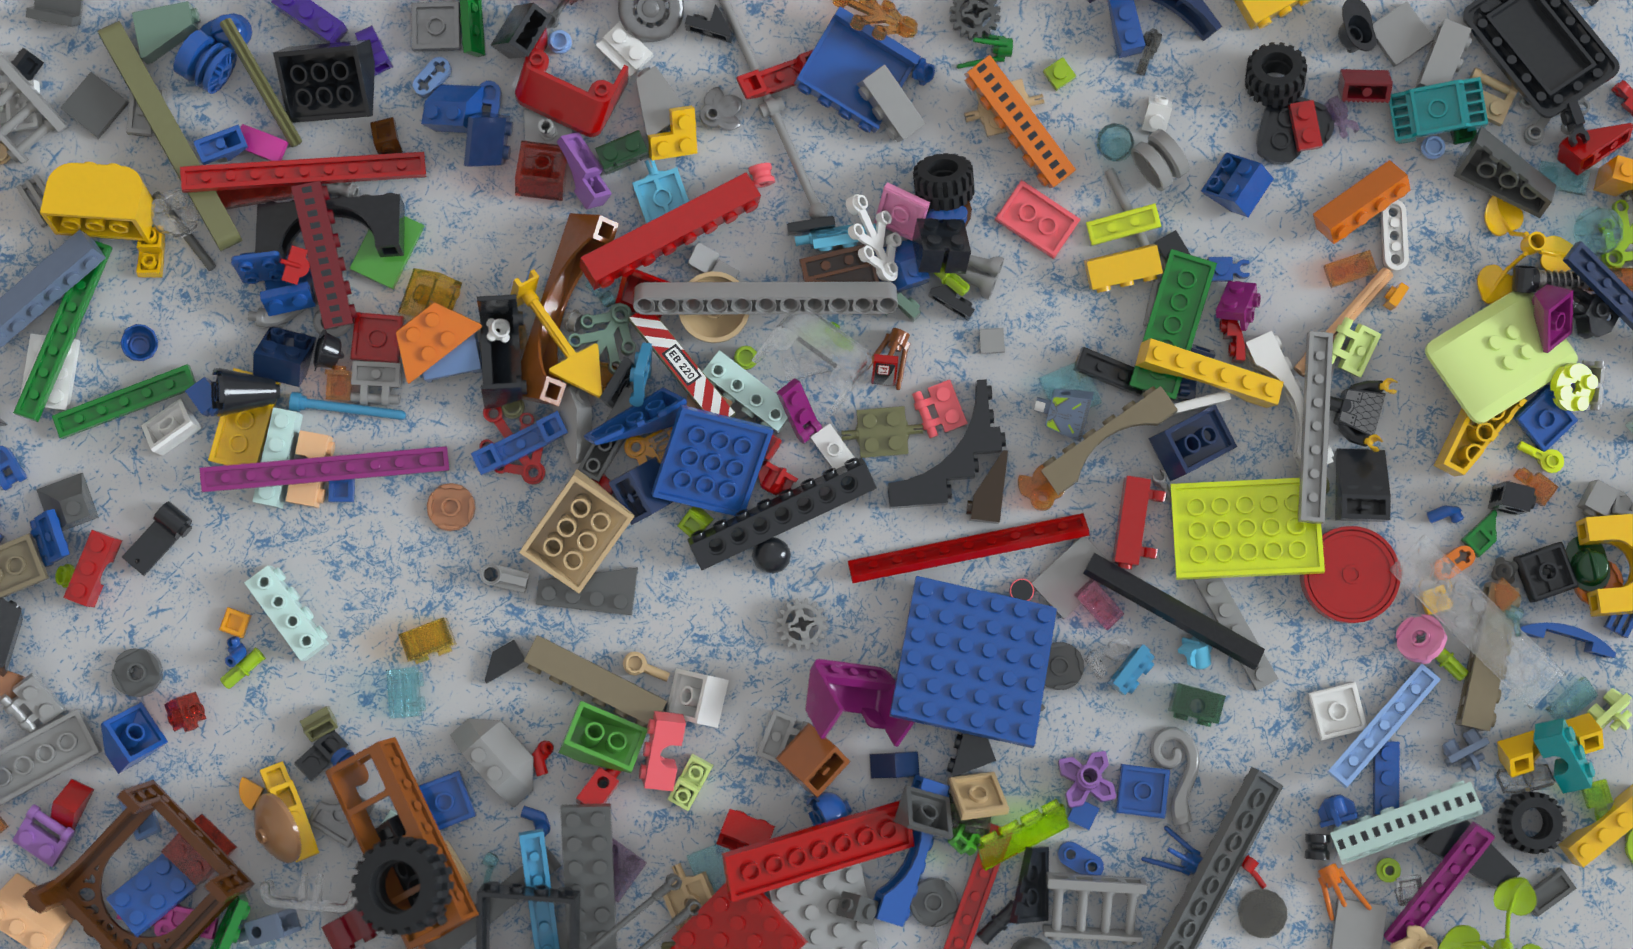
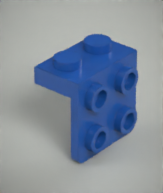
(258, 266)
(288, 297)

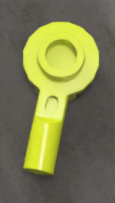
(1550, 460)

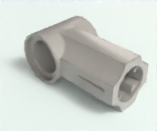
(507, 578)

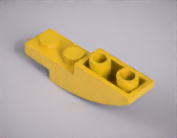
(279, 783)

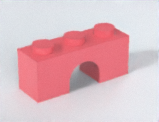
(664, 731)

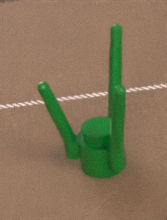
(1000, 46)

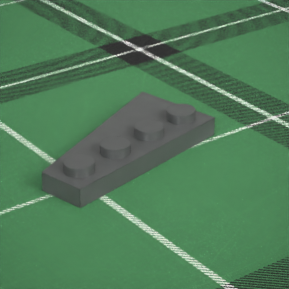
(604, 592)

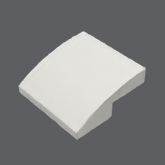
(15, 104)

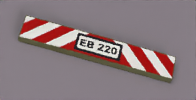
(680, 364)

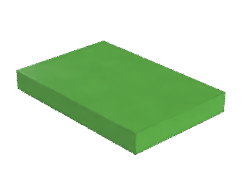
(386, 269)

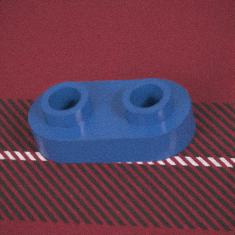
(1080, 860)

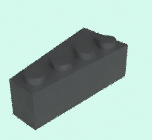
(1504, 174)

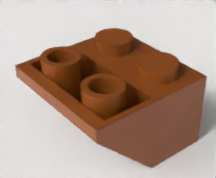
(812, 760)

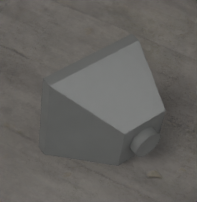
(70, 500)

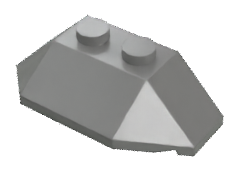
(497, 757)

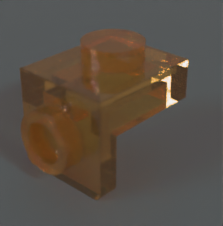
(338, 383)

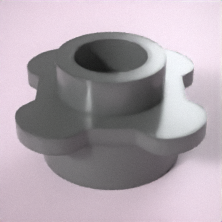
(1500, 564)

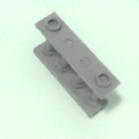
(36, 103)
(1107, 887)

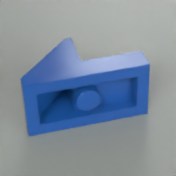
(221, 144)

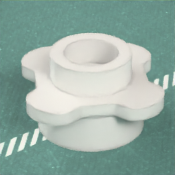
(502, 325)

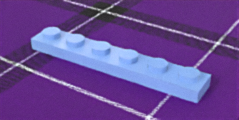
(1383, 725)

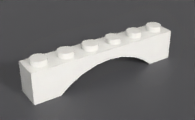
(1266, 356)

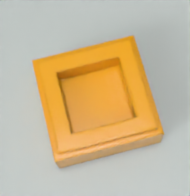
(235, 622)

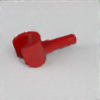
(1249, 864)

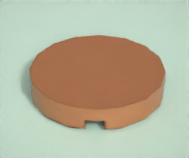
(451, 507)

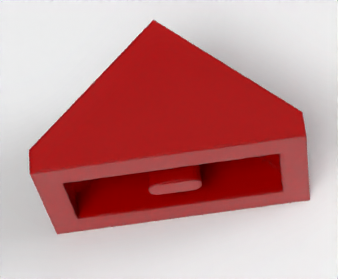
(71, 803)

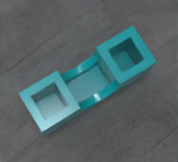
(1559, 740)

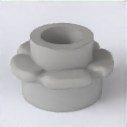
(572, 321)

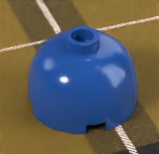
(827, 808)

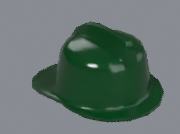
(1589, 564)

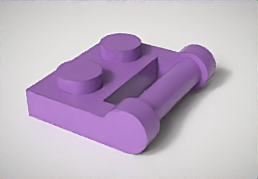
(41, 842)

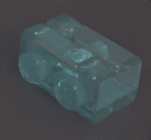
(405, 693)

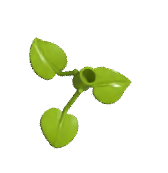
(1512, 896)

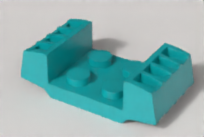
(1438, 109)

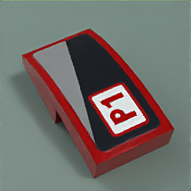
(884, 369)

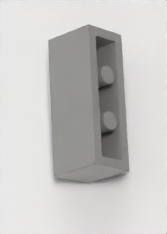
(1445, 53)
(890, 104)

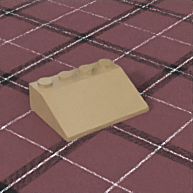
(577, 531)

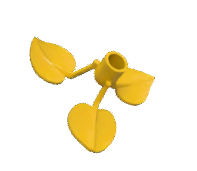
(1503, 218)

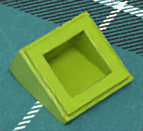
(695, 520)

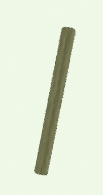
(260, 82)

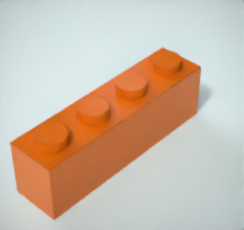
(1362, 202)

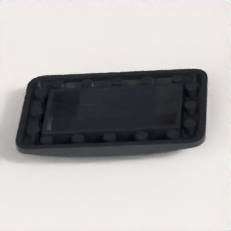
(1542, 50)

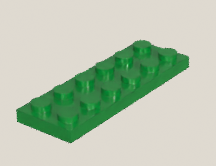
(1175, 314)

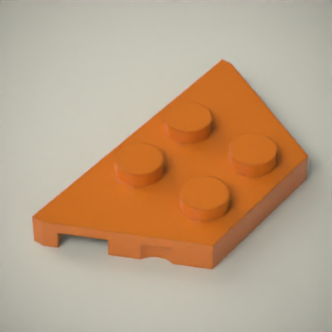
(432, 337)

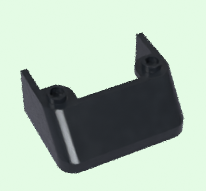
(501, 360)

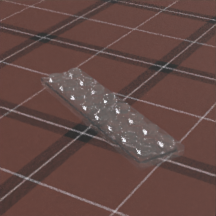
(1477, 622)

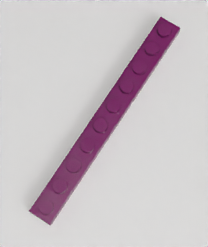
(323, 469)

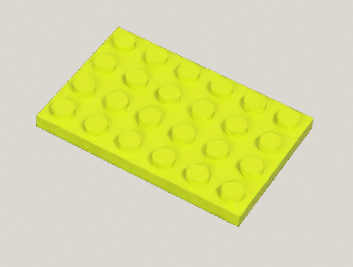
(1242, 530)

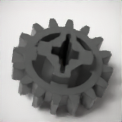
(965, 17)

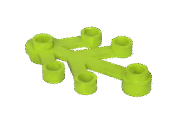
(1619, 252)

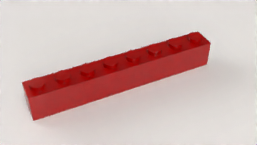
(670, 231)

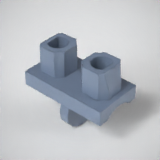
(1474, 742)

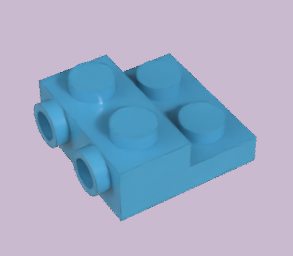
(1136, 663)

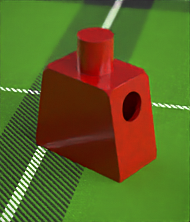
(593, 793)

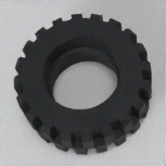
(371, 886)

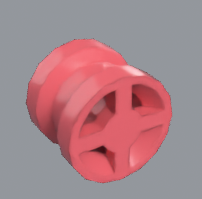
(762, 174)

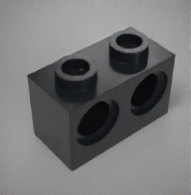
(1512, 498)

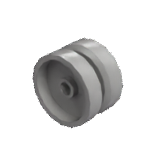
(1160, 160)

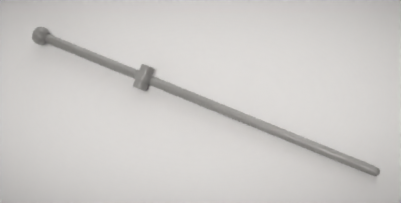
(772, 108)

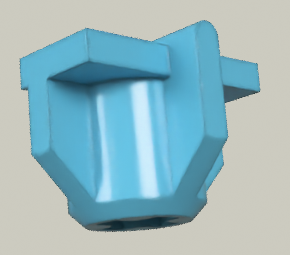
(1196, 652)

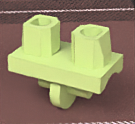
(1618, 703)

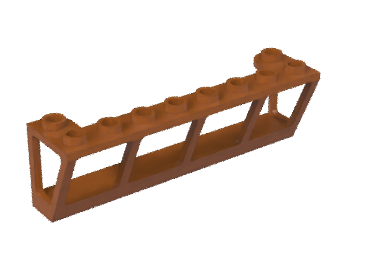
(416, 819)

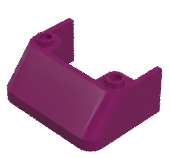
(856, 689)

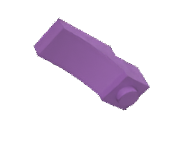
(585, 171)

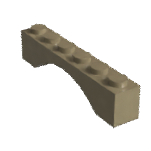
(1149, 411)

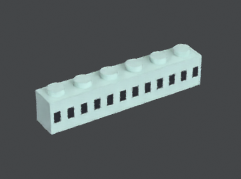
(1406, 822)

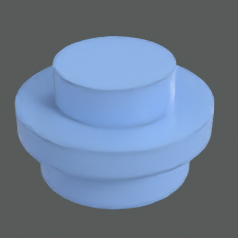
(559, 42)
(1433, 147)

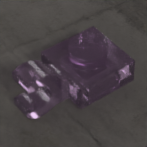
(1338, 112)

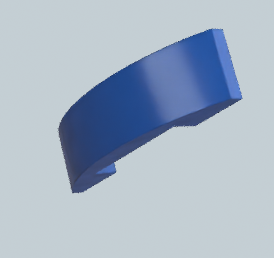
(520, 444)
(1593, 643)

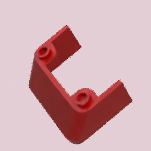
(562, 101)

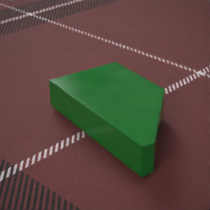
(1482, 535)

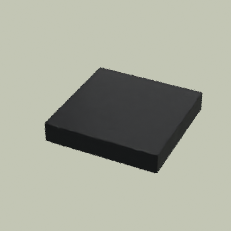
(618, 381)

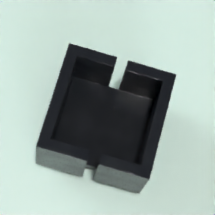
(934, 238)

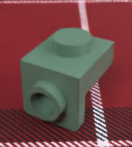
(908, 307)

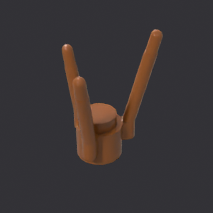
(896, 341)

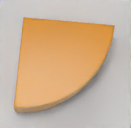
(249, 792)

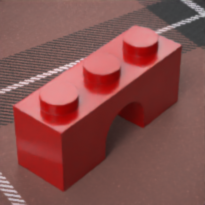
(86, 580)

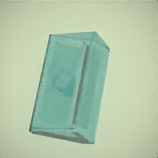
(1573, 700)

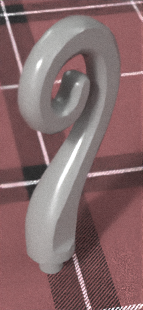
(263, 320)
(1179, 805)

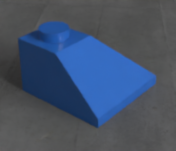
(908, 272)
(131, 737)

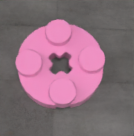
(1424, 651)

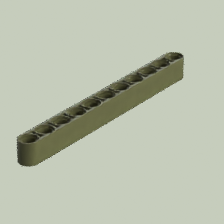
(167, 131)

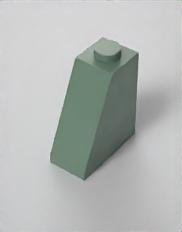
(163, 28)

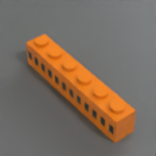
(1019, 121)

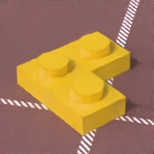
(681, 139)

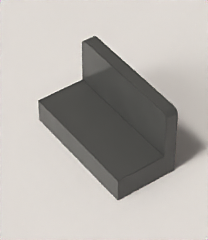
(57, 11)

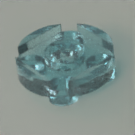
(1602, 218)

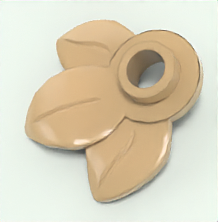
(1416, 939)

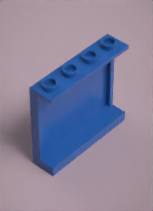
(845, 59)

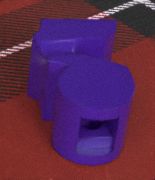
(381, 59)

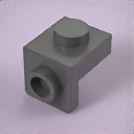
(857, 908)

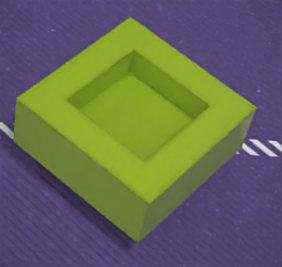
(1059, 73)

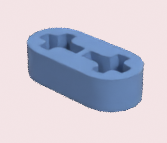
(428, 73)

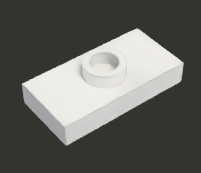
(832, 446)

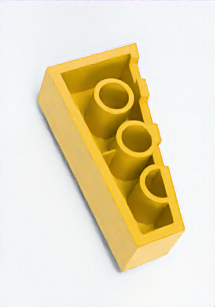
(1468, 440)

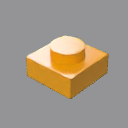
(1395, 295)

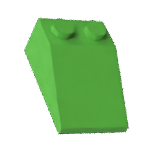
(602, 739)

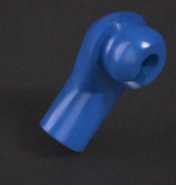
(237, 651)

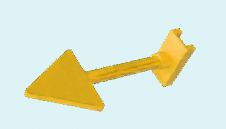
(579, 368)

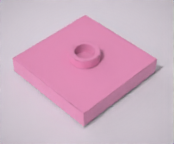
(903, 208)

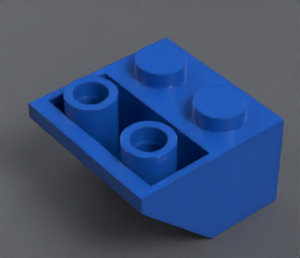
(1238, 184)

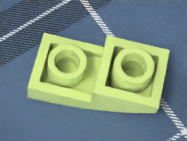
(690, 782)

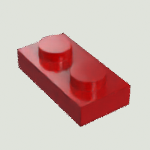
(1305, 125)

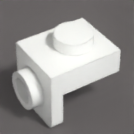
(1157, 113)

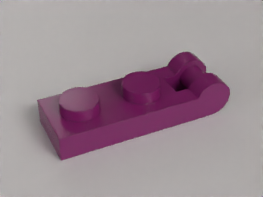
(798, 410)

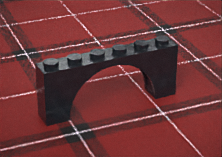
(382, 214)

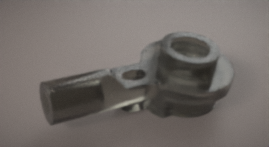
(1152, 41)

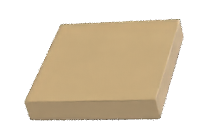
(978, 795)

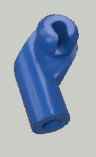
(1445, 511)
(538, 817)

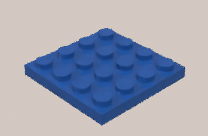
(711, 461)

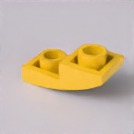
(151, 255)

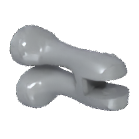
(983, 282)

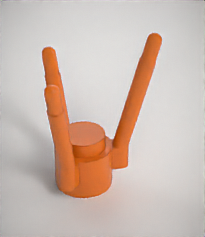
(1331, 876)

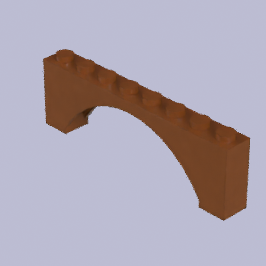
(581, 236)

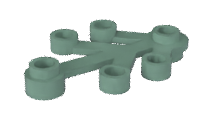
(605, 337)

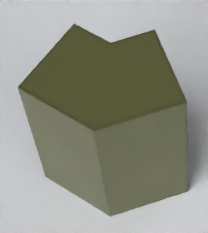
(319, 723)

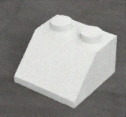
(697, 697)

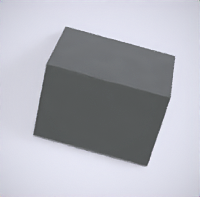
(925, 812)

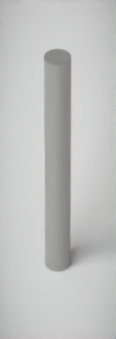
(1124, 201)

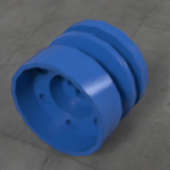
(205, 61)

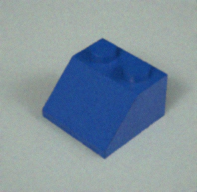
(451, 107)

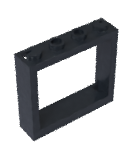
(518, 891)

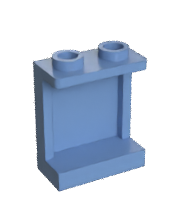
(461, 360)

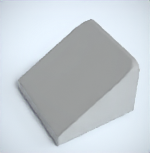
(703, 258)

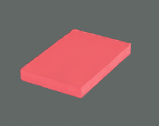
(1037, 219)

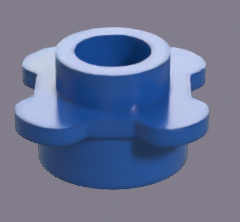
(923, 72)

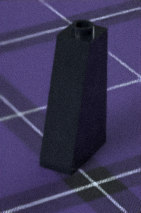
(1490, 867)

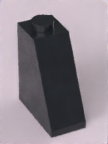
(10, 625)

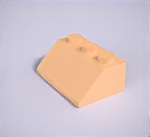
(27, 925)

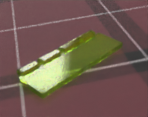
(1016, 836)

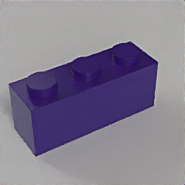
(313, 19)

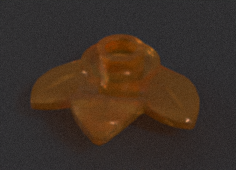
(1035, 486)

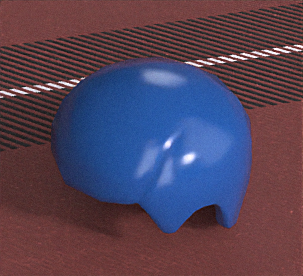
(139, 342)

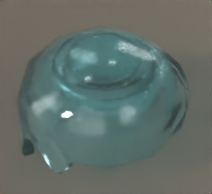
(1115, 142)

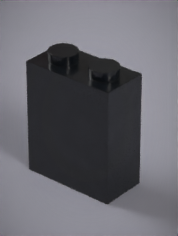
(521, 30)

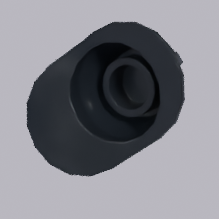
(1357, 27)
(327, 350)

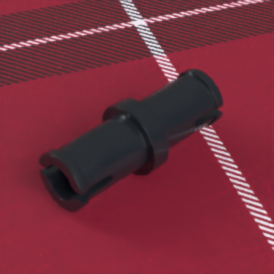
(997, 924)

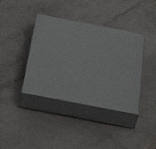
(94, 105)

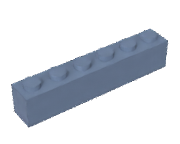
(47, 283)

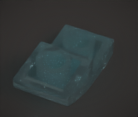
(1564, 178)

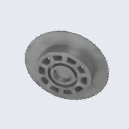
(651, 12)

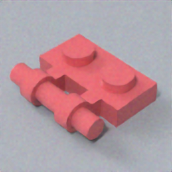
(946, 405)

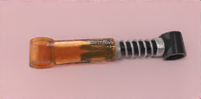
(1530, 278)

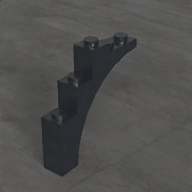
(960, 464)

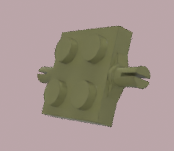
(882, 432)

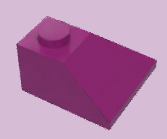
(1553, 315)

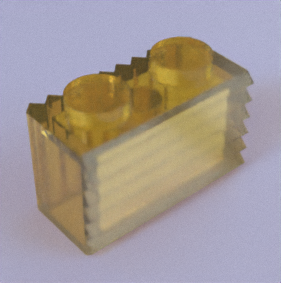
(427, 640)

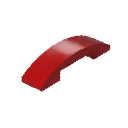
(773, 79)

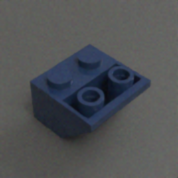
(284, 356)
(635, 488)

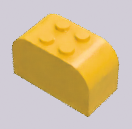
(98, 201)

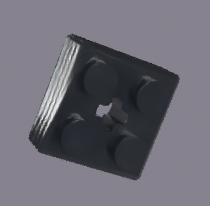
(1557, 581)

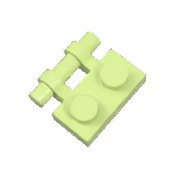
(1359, 348)

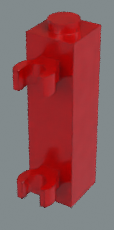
(1132, 521)

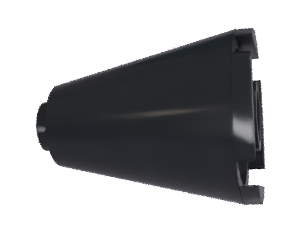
(241, 392)

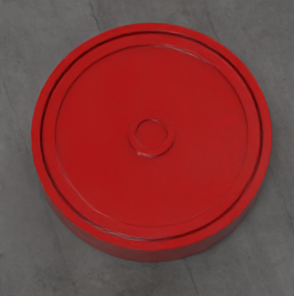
(1355, 576)

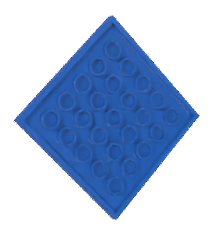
(973, 662)

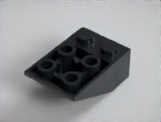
(1362, 486)

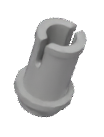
(343, 189)

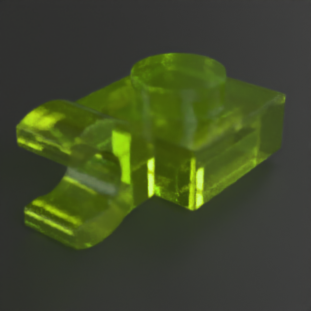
(1598, 797)

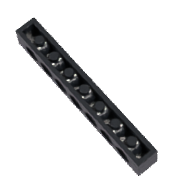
(795, 515)

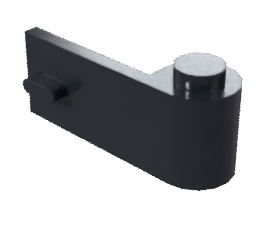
(166, 529)

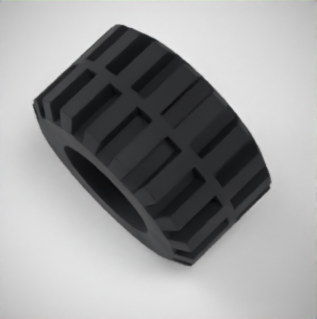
(1275, 59)
(944, 181)
(1551, 827)

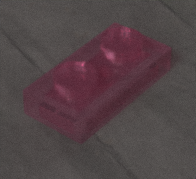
(1099, 604)

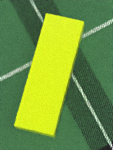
(1123, 224)

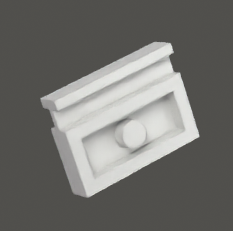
(624, 50)

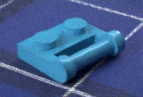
(641, 373)

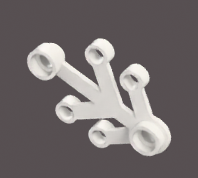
(874, 240)

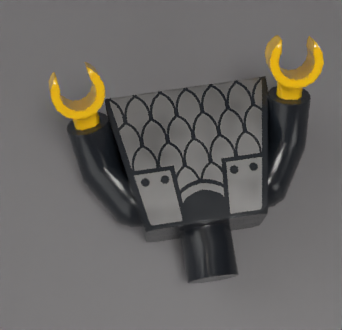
(1360, 411)

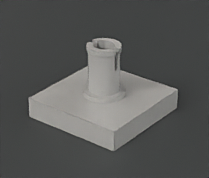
(542, 129)

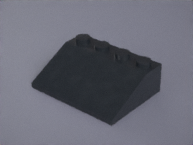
(327, 80)

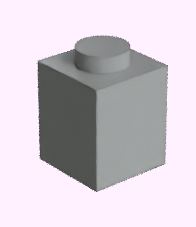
(1597, 499)

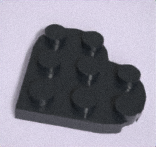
(1276, 137)

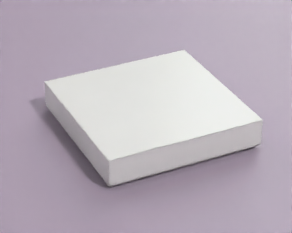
(1337, 711)

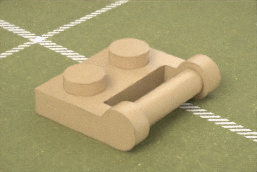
(1495, 106)

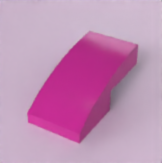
(263, 144)

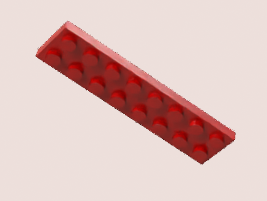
(814, 851)

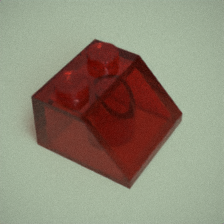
(540, 171)
(189, 860)

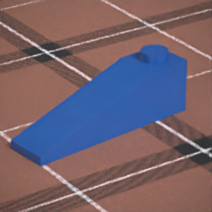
(655, 414)

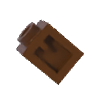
(386, 136)

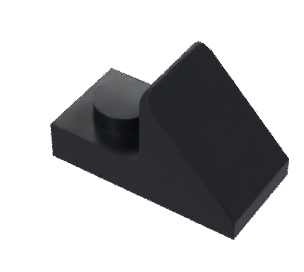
(715, 28)
(947, 297)

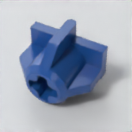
(1336, 810)

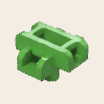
(962, 844)

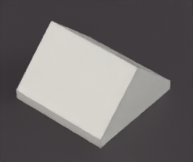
(170, 427)

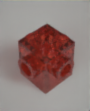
(185, 712)

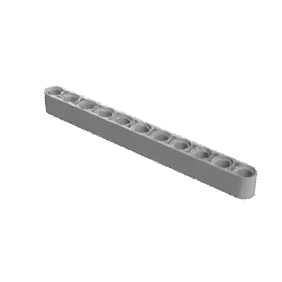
(764, 298)

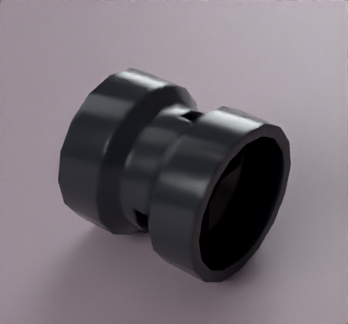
(1317, 840)

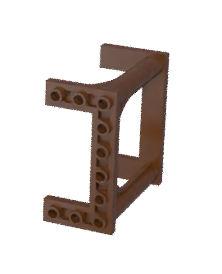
(140, 803)

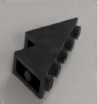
(970, 754)

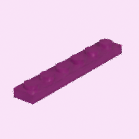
(1441, 881)

